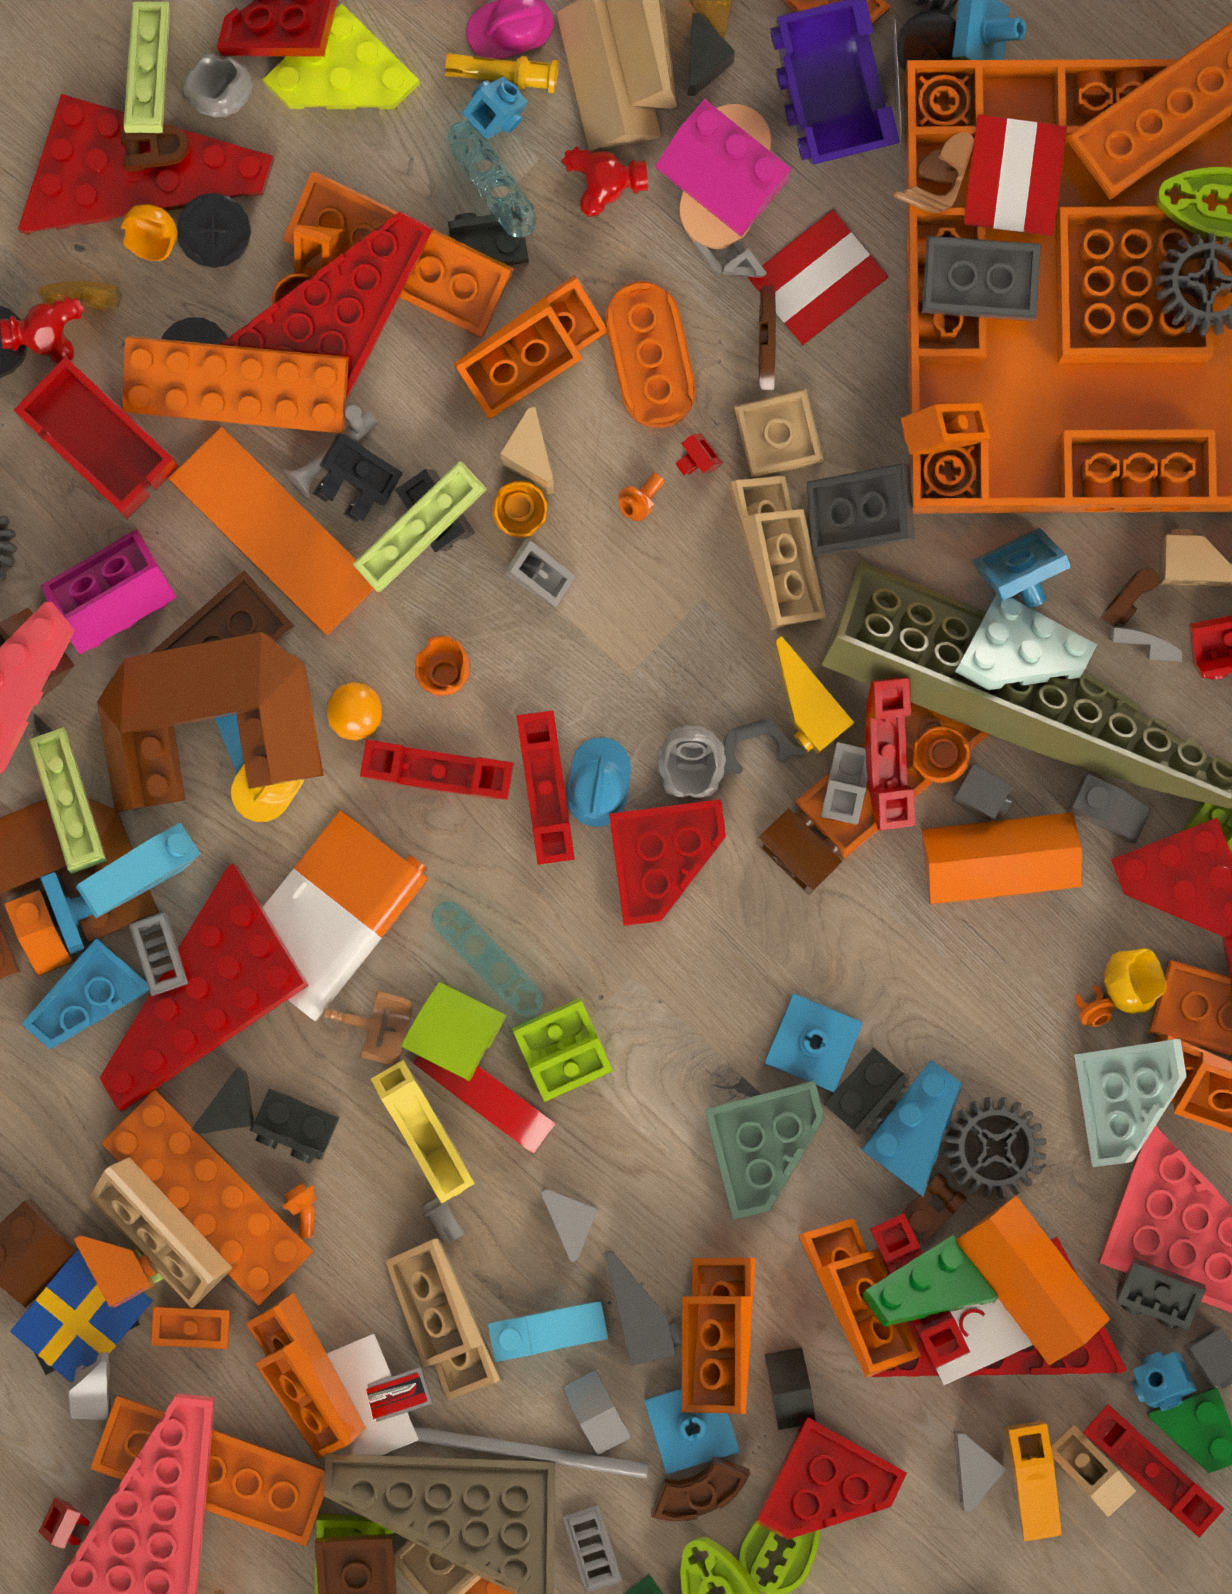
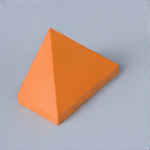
(315, 247)

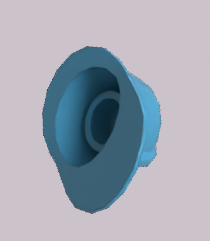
(598, 781)

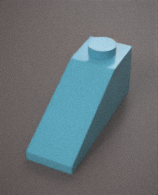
(139, 870)

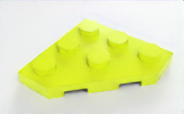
(349, 76)

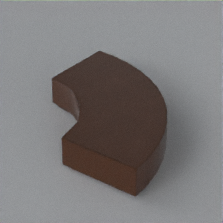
(767, 337)
(700, 1494)

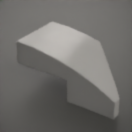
(732, 260)
(1156, 647)
(90, 1390)

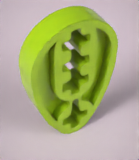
(1194, 213)
(720, 1568)
(790, 1573)

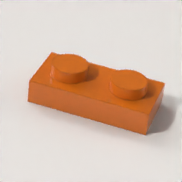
(191, 1327)

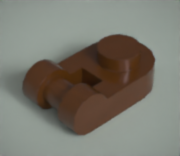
(166, 148)
(1122, 606)
(923, 1217)

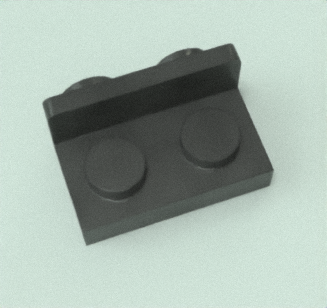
(489, 237)
(867, 1092)
(294, 1125)
(1160, 1294)

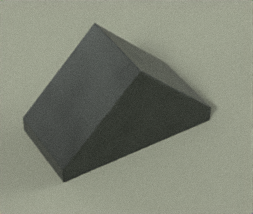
(708, 55)
(229, 1108)
(790, 1387)

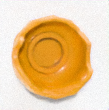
(149, 232)
(519, 509)
(354, 710)

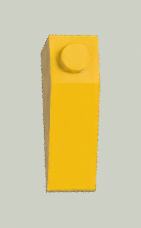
(811, 706)

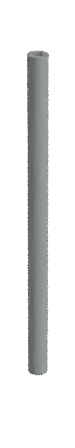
(531, 1452)

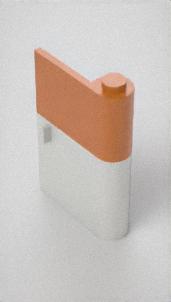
(340, 907)

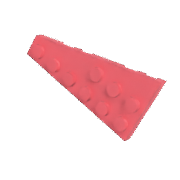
(24, 668)

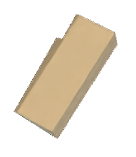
(644, 51)
(778, 551)
(442, 1320)

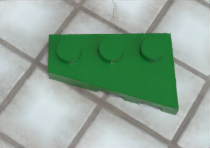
(929, 1285)

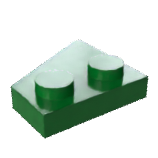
(1199, 1428)

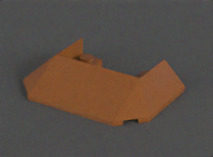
(200, 683)
(33, 850)

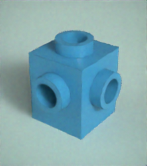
(495, 107)
(1176, 1380)

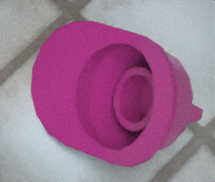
(509, 28)

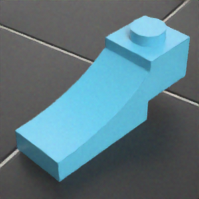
(547, 1331)

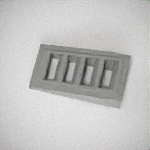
(148, 926)
(602, 1580)

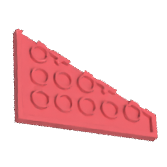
(1173, 1221)
(155, 1519)

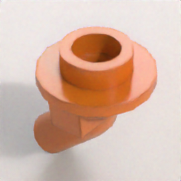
(640, 500)
(301, 1200)

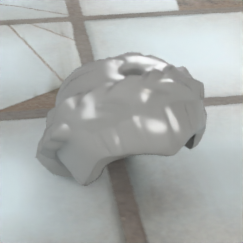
(218, 85)
(691, 762)

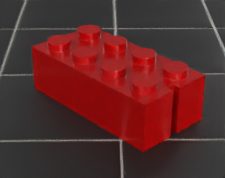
(96, 437)

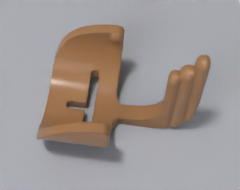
(938, 168)
(398, 1018)

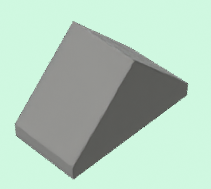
(539, 573)
(571, 1220)
(596, 1412)
(975, 1470)

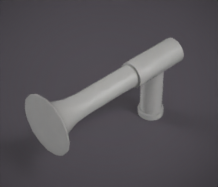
(358, 427)

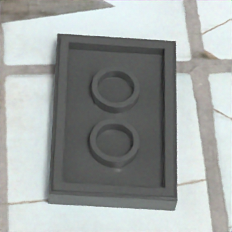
(981, 278)
(860, 510)

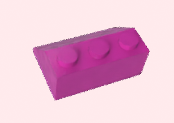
(723, 168)
(109, 591)

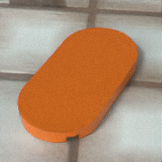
(650, 355)

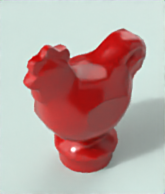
(604, 178)
(43, 329)

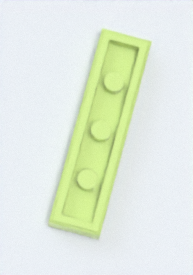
(147, 67)
(419, 526)
(67, 800)

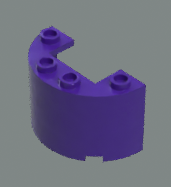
(832, 81)

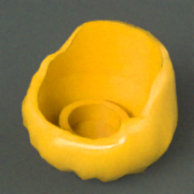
(1134, 980)

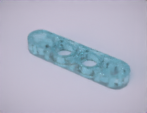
(496, 176)
(492, 955)

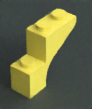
(423, 1131)

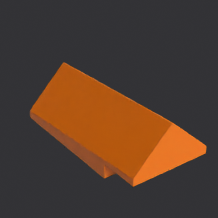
(531, 348)
(1002, 858)
(1206, 1089)
(845, 1274)
(1033, 1280)
(717, 1335)
(304, 1377)

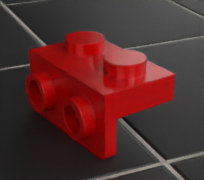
(1212, 647)

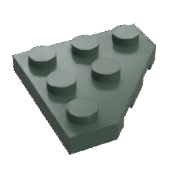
(762, 1143)

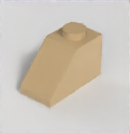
(1192, 561)
(1091, 1471)

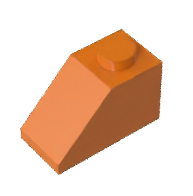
(945, 428)
(39, 932)
(116, 1269)

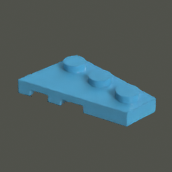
(85, 995)
(915, 1127)

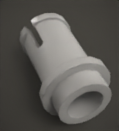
(442, 1220)

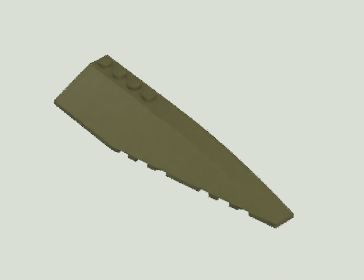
(913, 632)

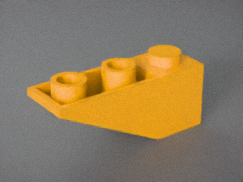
(1034, 1479)

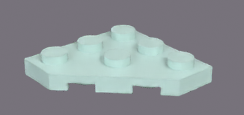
(1022, 648)
(1126, 1096)

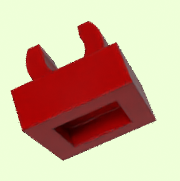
(699, 456)
(60, 1523)

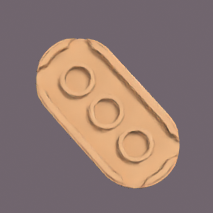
(696, 219)

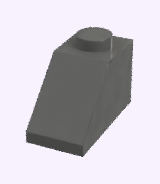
(1109, 808)

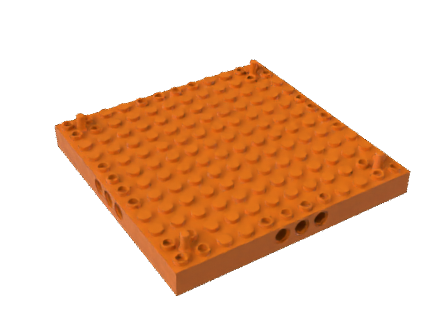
(1101, 391)

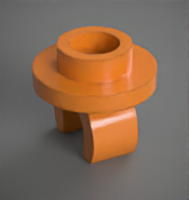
(1097, 1012)

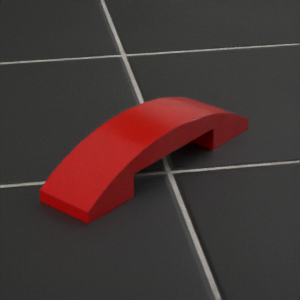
(886, 753)
(436, 770)
(545, 787)
(494, 1103)
(938, 1330)
(1153, 1471)

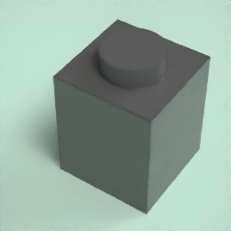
(984, 794)
(1213, 1356)

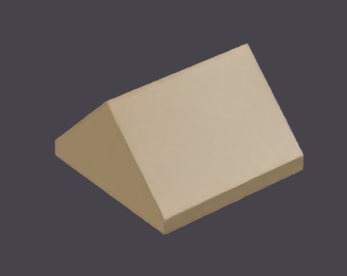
(526, 453)

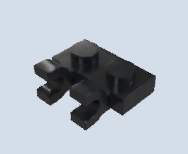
(361, 470)

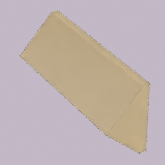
(599, 80)
(159, 1231)

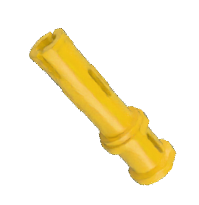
(520, 72)

